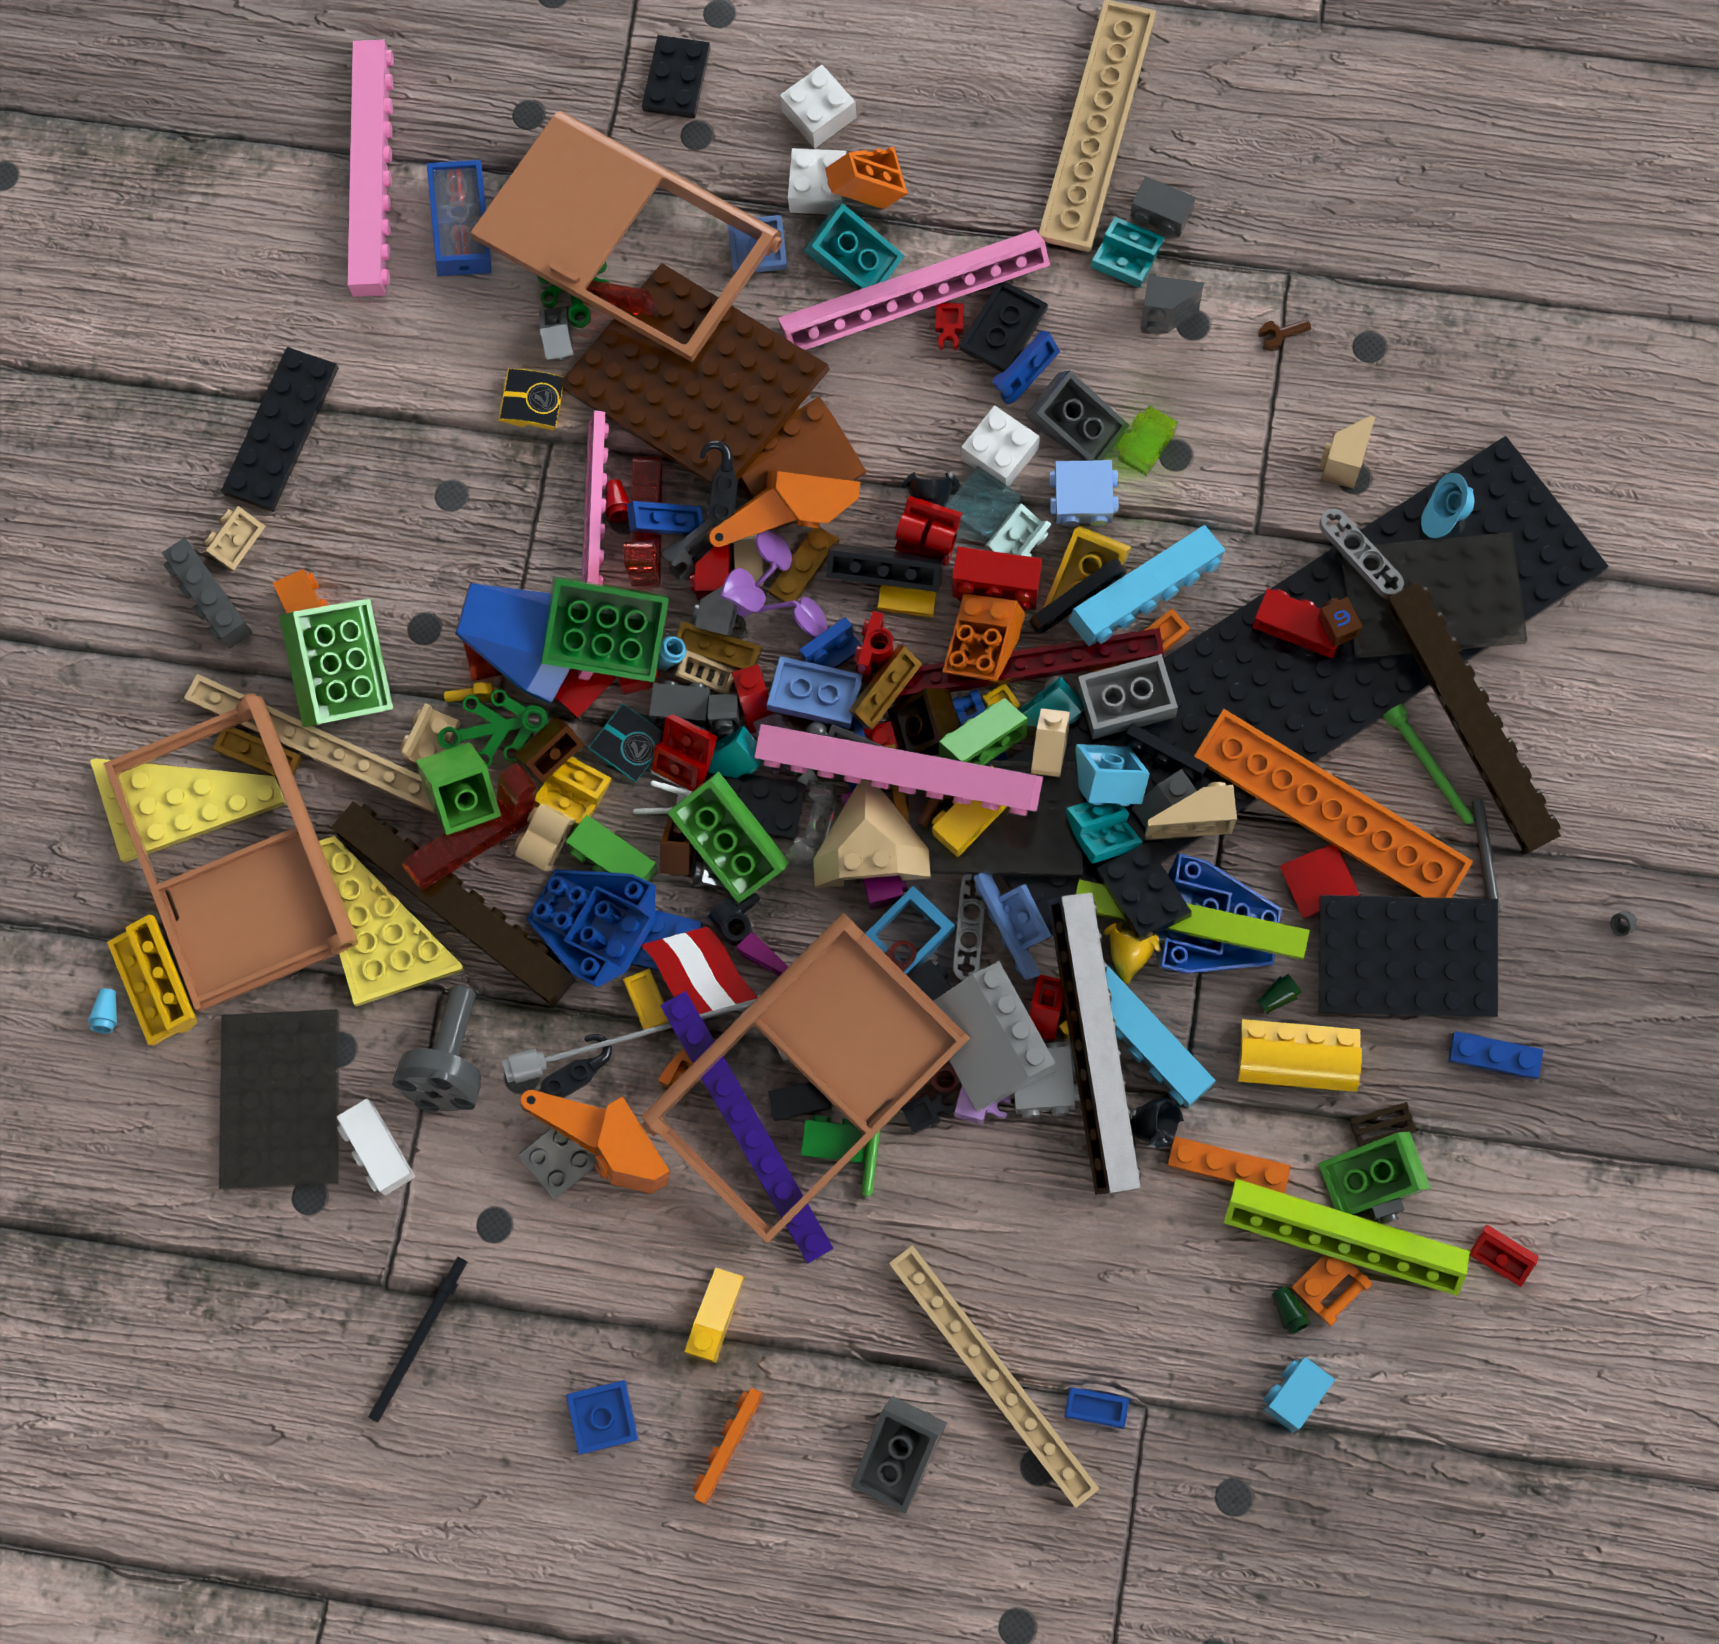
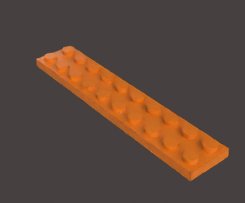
(1332, 809)

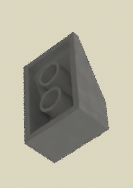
(1077, 418)
(898, 1454)

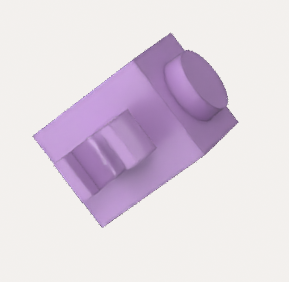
(966, 1111)

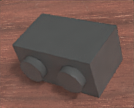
(1162, 206)
(683, 701)

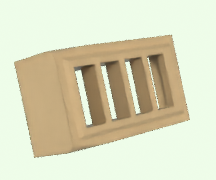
(708, 664)

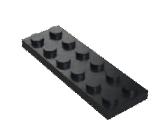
(280, 429)

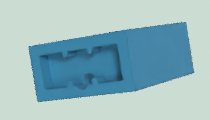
(929, 912)

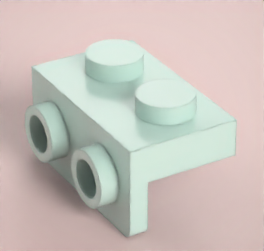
(1019, 533)

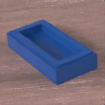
(1096, 1408)

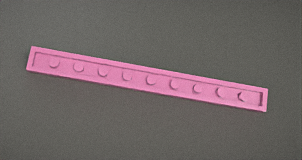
(594, 504)

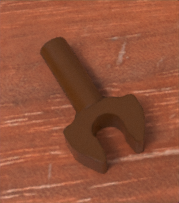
(1281, 333)
(930, 809)

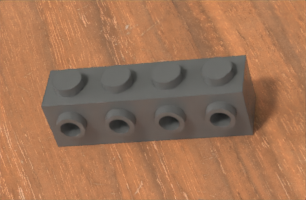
(209, 596)

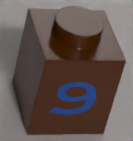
(1340, 621)

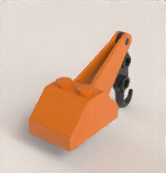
(785, 499)
(611, 1134)

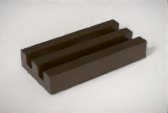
(1406, 1117)

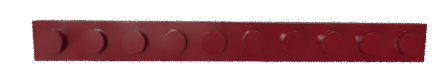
(1046, 662)

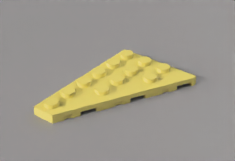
(182, 802)
(392, 944)

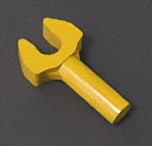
(481, 690)

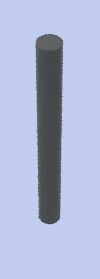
(1485, 850)

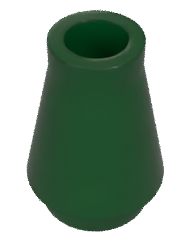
(1279, 994)
(1291, 1312)

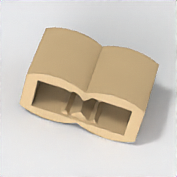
(544, 836)

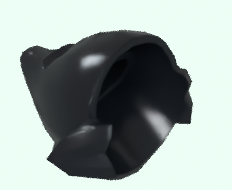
(931, 490)
(1156, 1122)

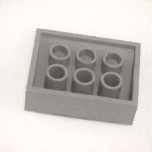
(1003, 1044)

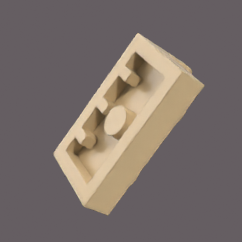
(233, 538)
(424, 735)

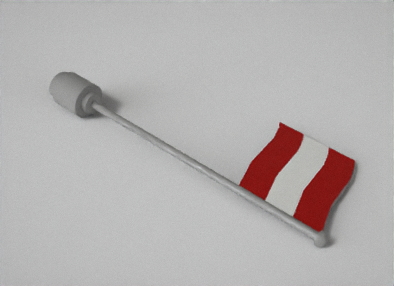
(687, 963)

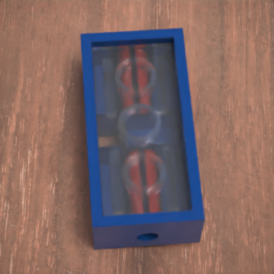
(456, 207)

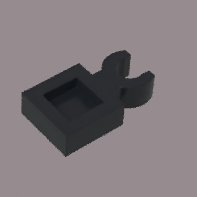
(923, 1112)

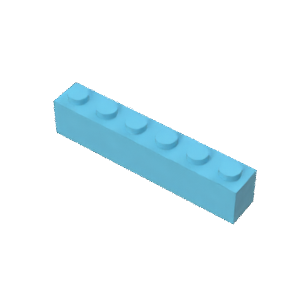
(1146, 586)
(1156, 1046)

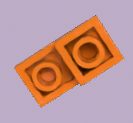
(675, 1069)

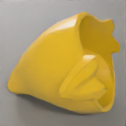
(1128, 952)

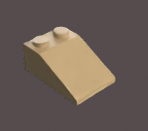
(1200, 814)

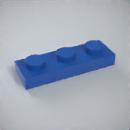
(663, 518)
(1495, 1055)

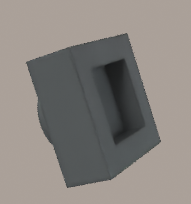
(1387, 1211)

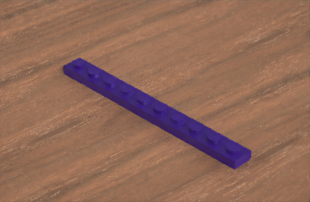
(747, 1129)

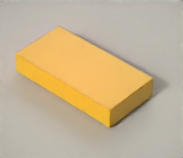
(907, 601)
(646, 999)

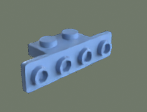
(1017, 921)

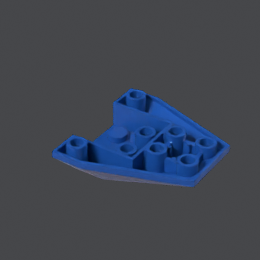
(509, 633)
(1210, 887)
(594, 921)

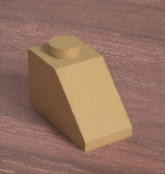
(1050, 742)

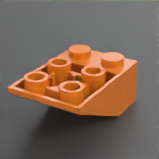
(983, 637)

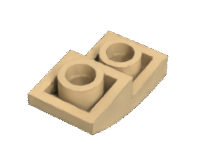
(747, 557)

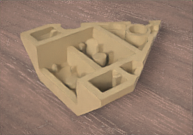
(870, 842)

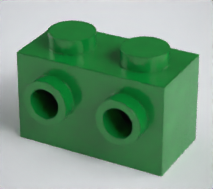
(829, 1139)

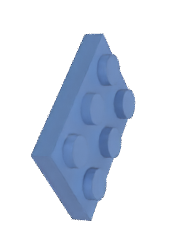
(814, 692)

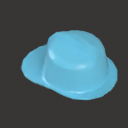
(1448, 504)

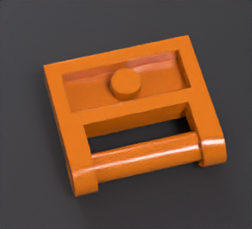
(1322, 1280)

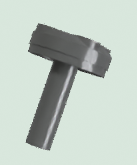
(438, 1076)

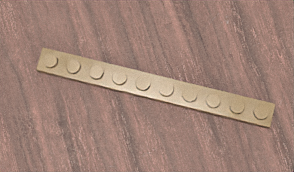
(318, 745)
(994, 1377)

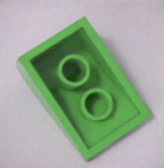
(1375, 1174)

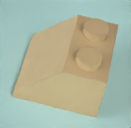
(1346, 453)

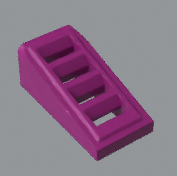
(760, 954)

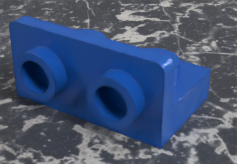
(832, 646)

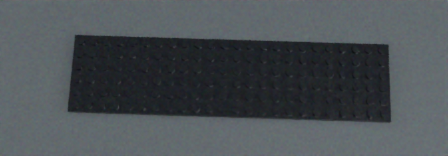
(1325, 701)

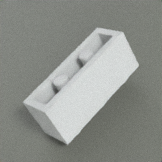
(374, 1147)

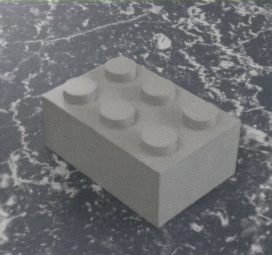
(1127, 695)

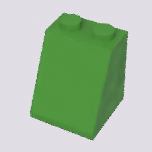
(459, 788)

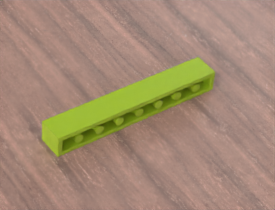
(1347, 1237)

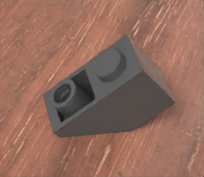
(724, 714)

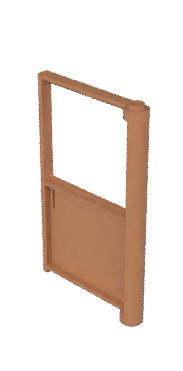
(576, 202)
(256, 908)
(849, 1029)

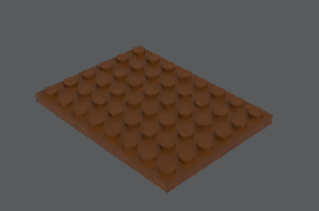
(732, 392)

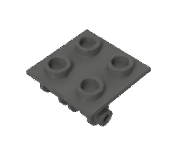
(557, 1161)

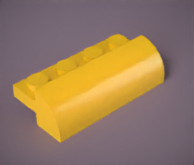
(152, 981)
(1300, 1055)

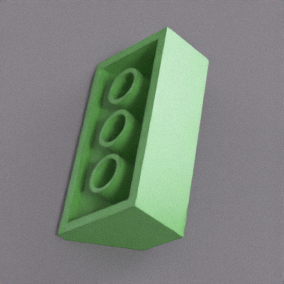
(728, 837)

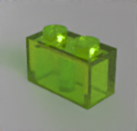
(1147, 440)

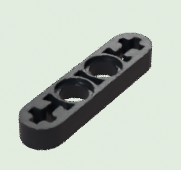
(1087, 588)

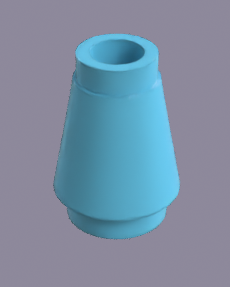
(671, 652)
(104, 1012)

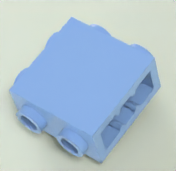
(1084, 492)

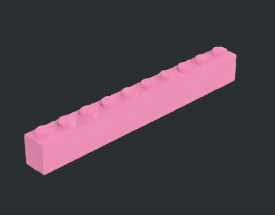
(370, 168)
(915, 290)
(899, 768)

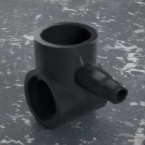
(728, 914)

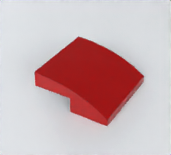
(579, 694)
(683, 753)
(1316, 875)

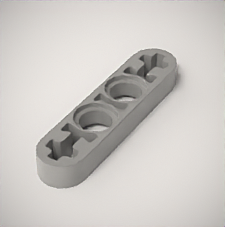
(1357, 556)
(967, 926)

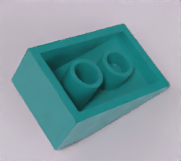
(852, 249)

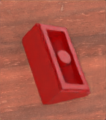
(1503, 1255)

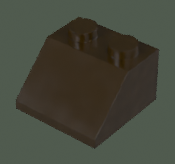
(923, 720)

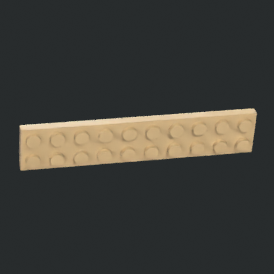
(1097, 125)

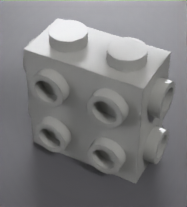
(1052, 1092)

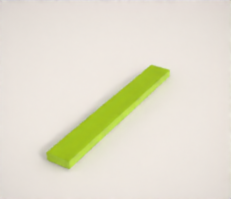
(1219, 926)

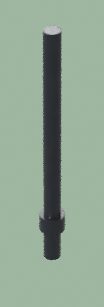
(447, 1286)

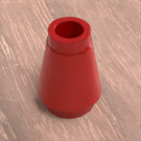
(616, 501)

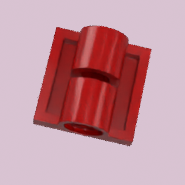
(928, 529)
(876, 646)

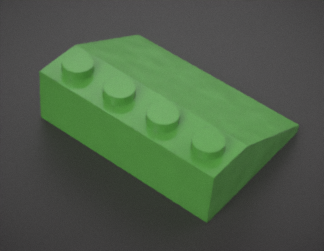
(336, 662)

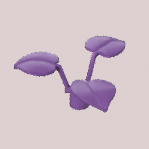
(744, 592)

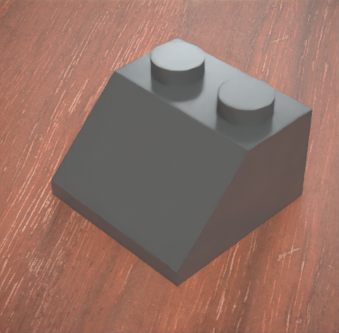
(1169, 303)

